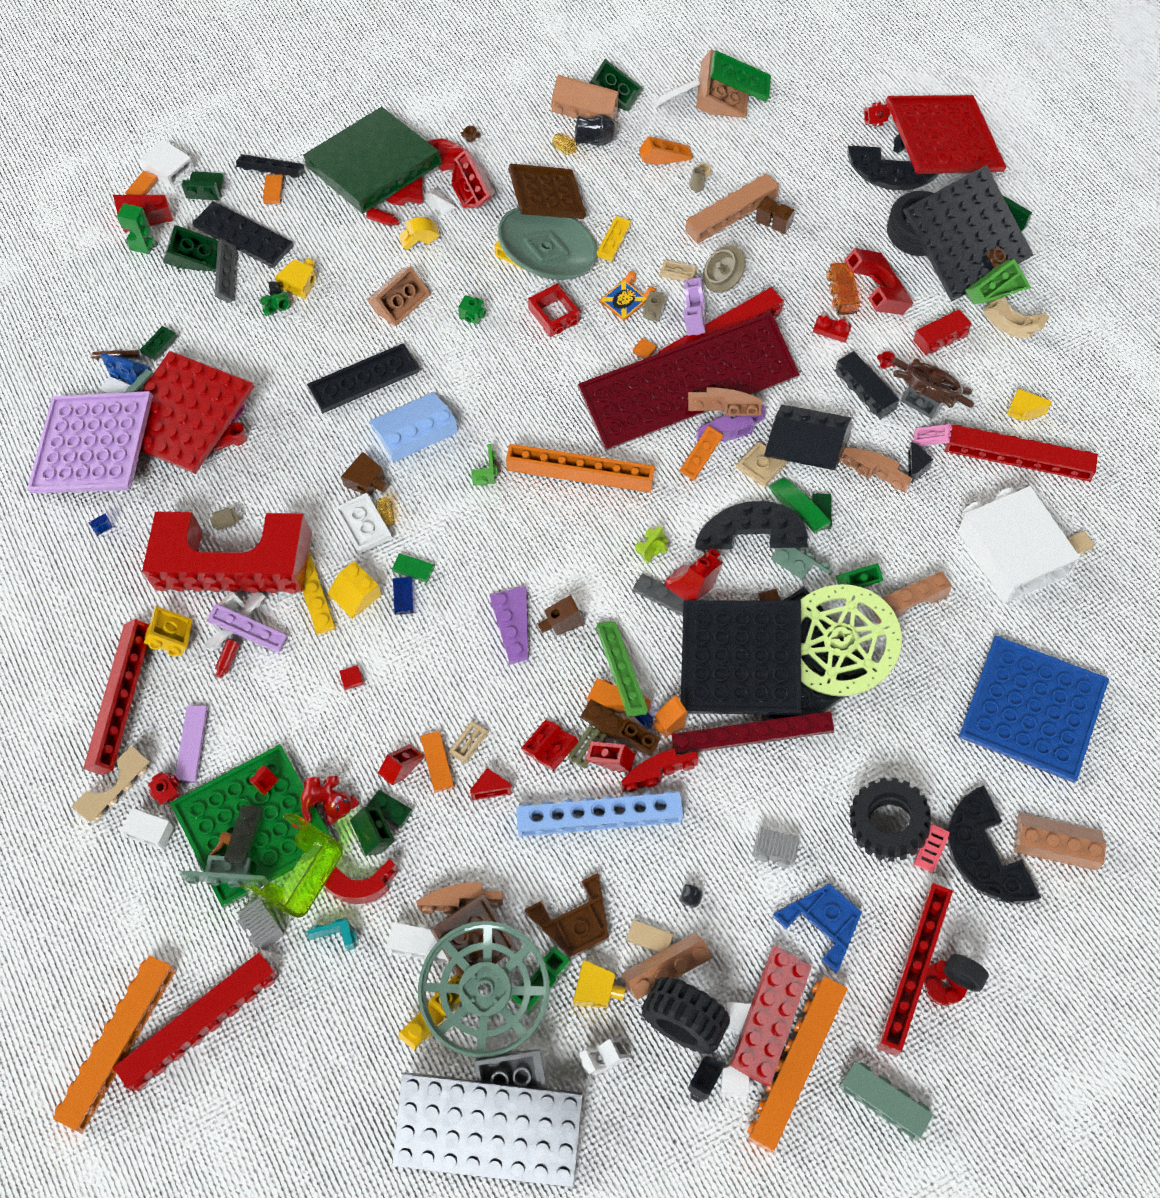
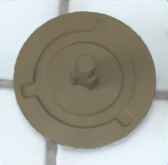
(724, 269)

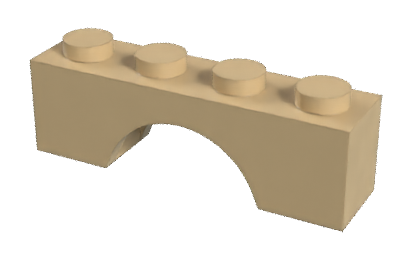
(129, 765)

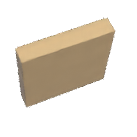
(759, 467)

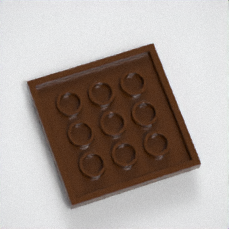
(546, 191)

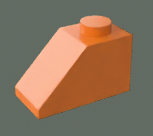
(670, 717)

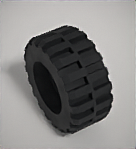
(894, 794)
(685, 1015)

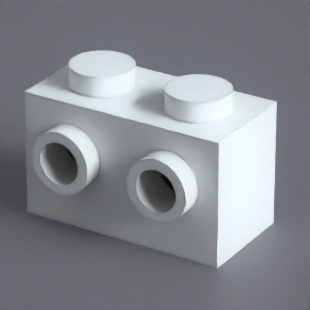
(147, 828)

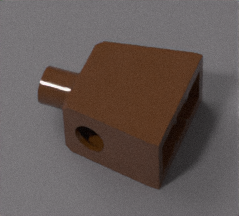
(364, 476)
(562, 617)

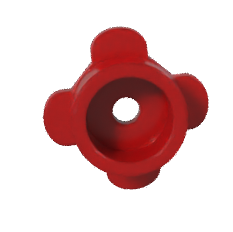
(887, 355)

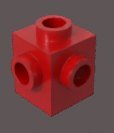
(876, 114)
(164, 788)

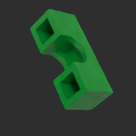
(140, 236)
(557, 965)

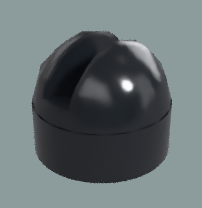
(274, 288)

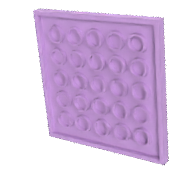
(90, 443)

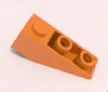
(607, 695)

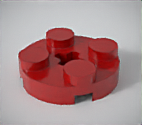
(935, 992)

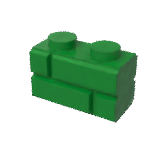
(861, 577)

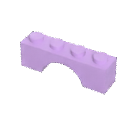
(695, 312)

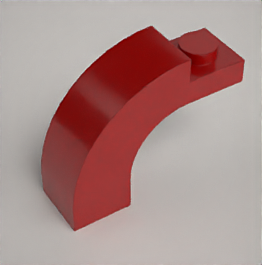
(360, 891)

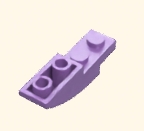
(733, 428)

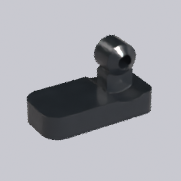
(705, 1079)

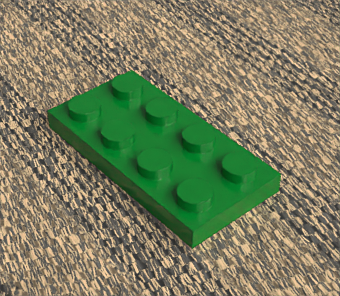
(740, 76)

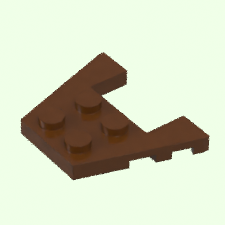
(578, 928)

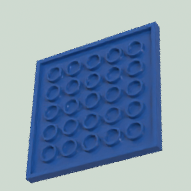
(1034, 709)

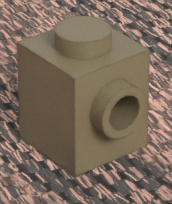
(654, 306)

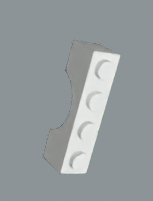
(733, 1081)

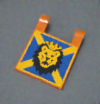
(624, 298)

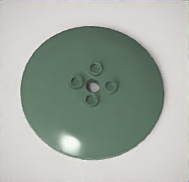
(547, 245)

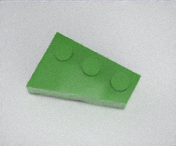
(997, 283)

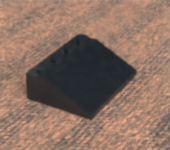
(808, 437)

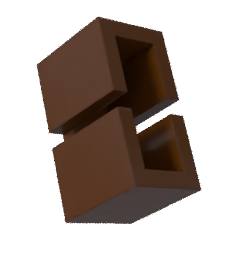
(781, 215)

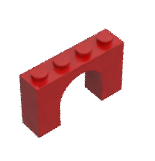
(890, 295)

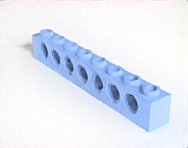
(609, 820)

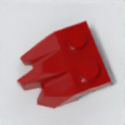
(448, 152)
(412, 193)

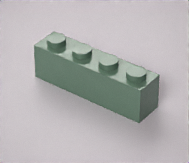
(886, 1100)

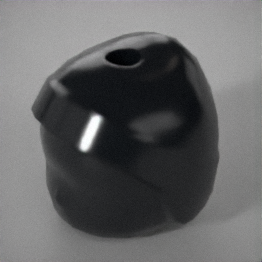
(691, 895)

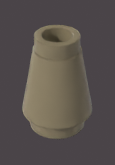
(697, 180)

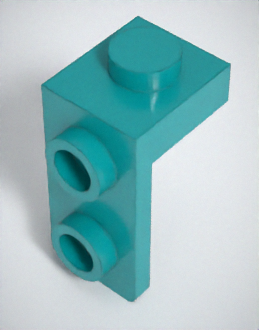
(339, 925)

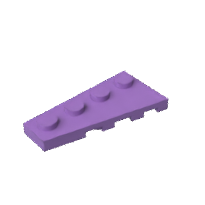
(511, 618)

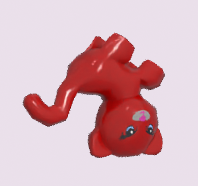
(335, 803)

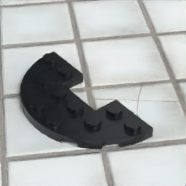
(885, 173)
(754, 518)
(976, 857)

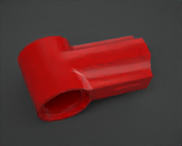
(233, 434)

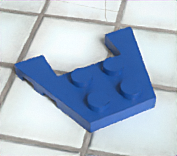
(830, 915)

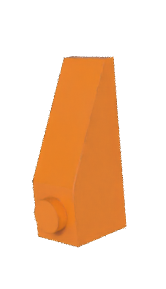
(661, 151)

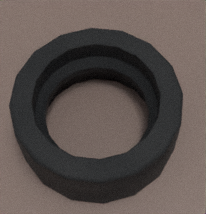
(966, 972)

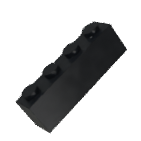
(866, 385)

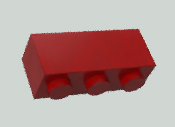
(942, 332)

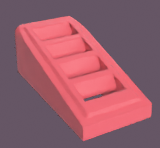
(939, 833)

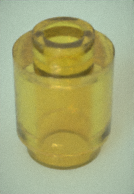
(564, 143)

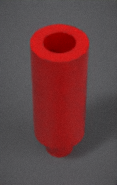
(382, 217)
(226, 658)

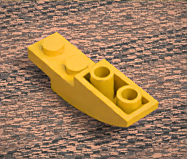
(417, 1031)

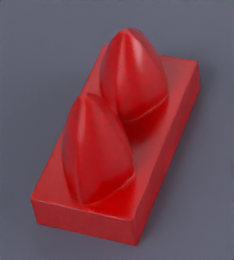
(831, 328)

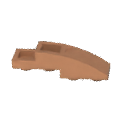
(720, 399)
(871, 463)
(451, 897)

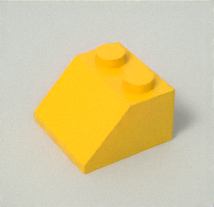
(354, 590)

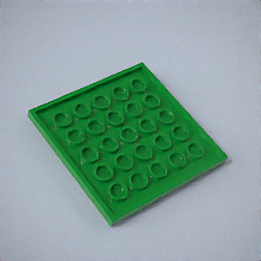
(215, 809)

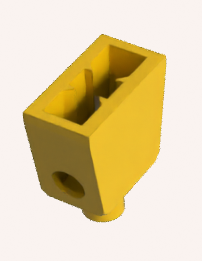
(297, 277)
(596, 987)

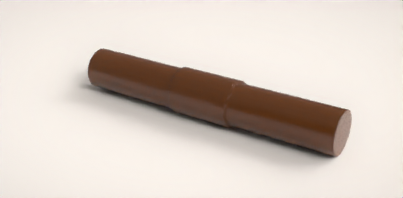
(122, 353)

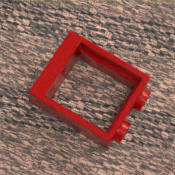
(547, 297)

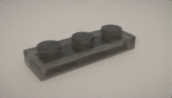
(243, 834)

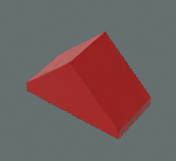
(490, 786)

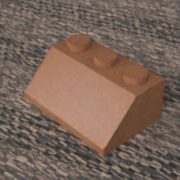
(399, 296)

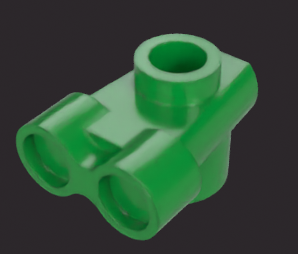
(274, 302)

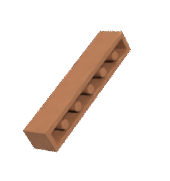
(731, 208)

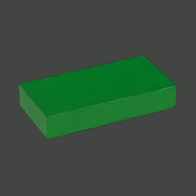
(413, 568)

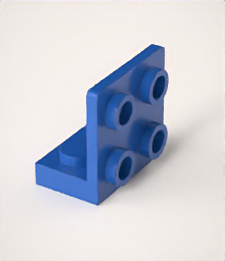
(123, 368)

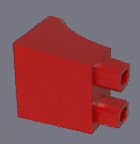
(697, 579)

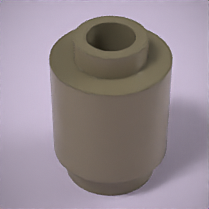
(224, 518)

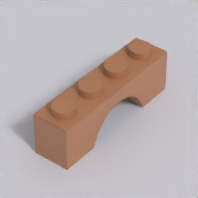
(926, 590)

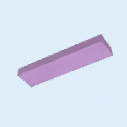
(247, 628)
(191, 744)

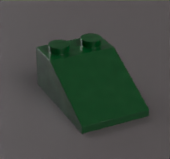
(612, 78)
(191, 250)

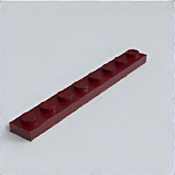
(753, 733)

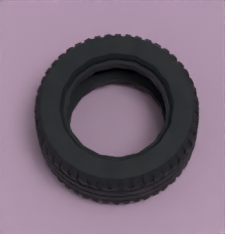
(899, 231)

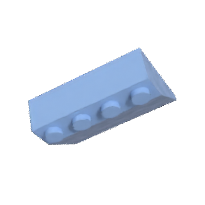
(414, 426)

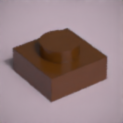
(770, 595)

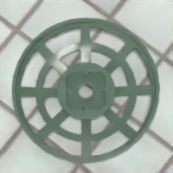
(469, 987)

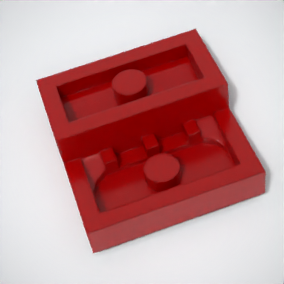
(549, 745)

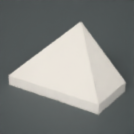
(439, 201)

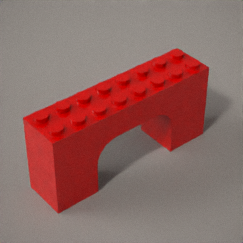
(270, 567)

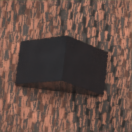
(918, 462)

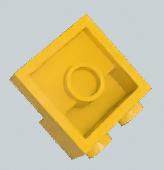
(168, 631)

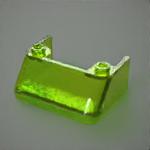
(308, 875)

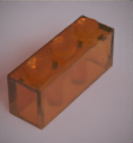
(843, 289)

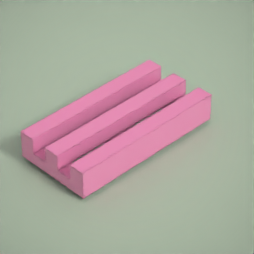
(932, 436)

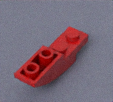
(651, 770)

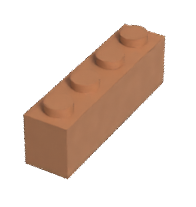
(668, 963)

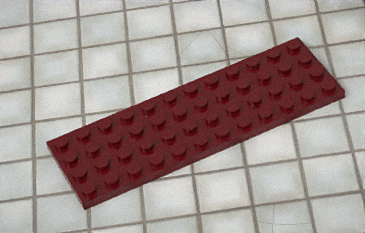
(656, 389)

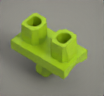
(654, 545)

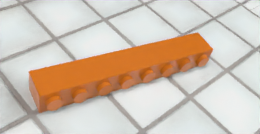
(580, 468)
(114, 1044)
(797, 1064)

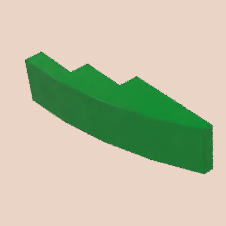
(798, 502)

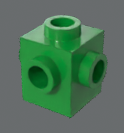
(471, 309)

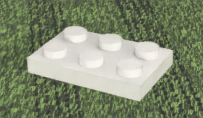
(362, 523)

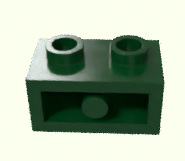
(372, 830)

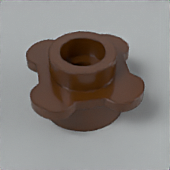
(470, 133)
(1000, 256)

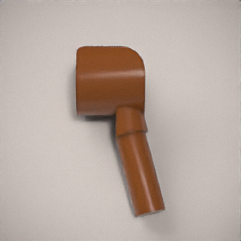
(224, 839)

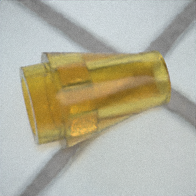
(385, 509)

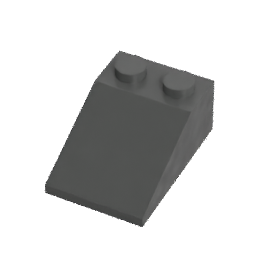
(513, 1068)

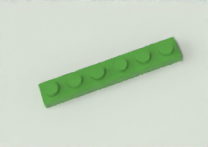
(621, 669)

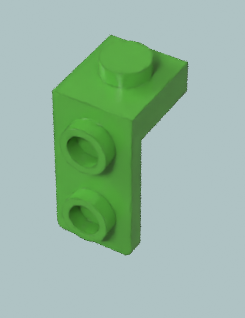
(486, 476)

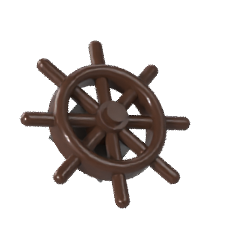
(930, 387)

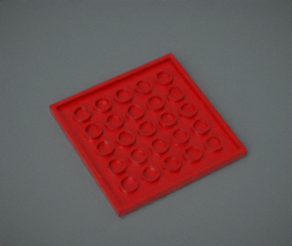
(945, 134)
(190, 410)

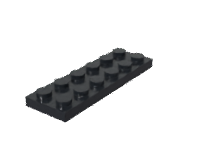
(243, 233)
(362, 378)

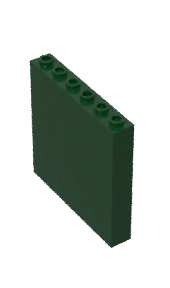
(372, 159)

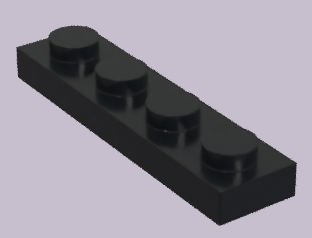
(269, 165)

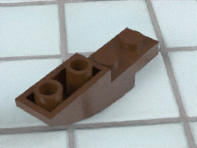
(620, 730)

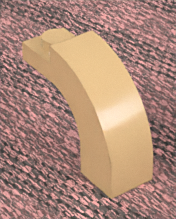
(1011, 322)

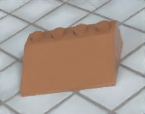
(718, 97)

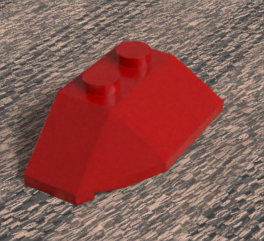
(470, 181)

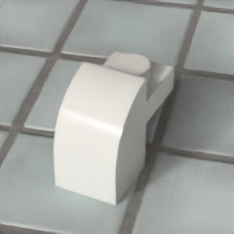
(604, 1057)

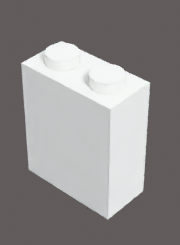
(167, 163)

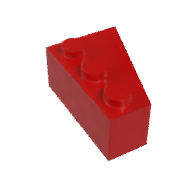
(154, 206)

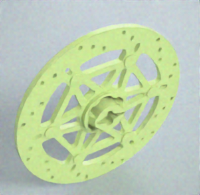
(850, 635)

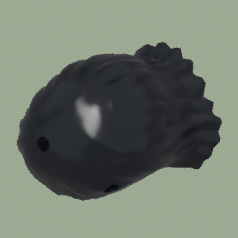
(595, 131)

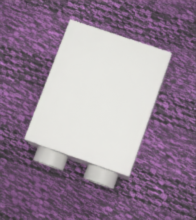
(1017, 543)

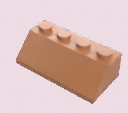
(583, 99)
(1059, 842)

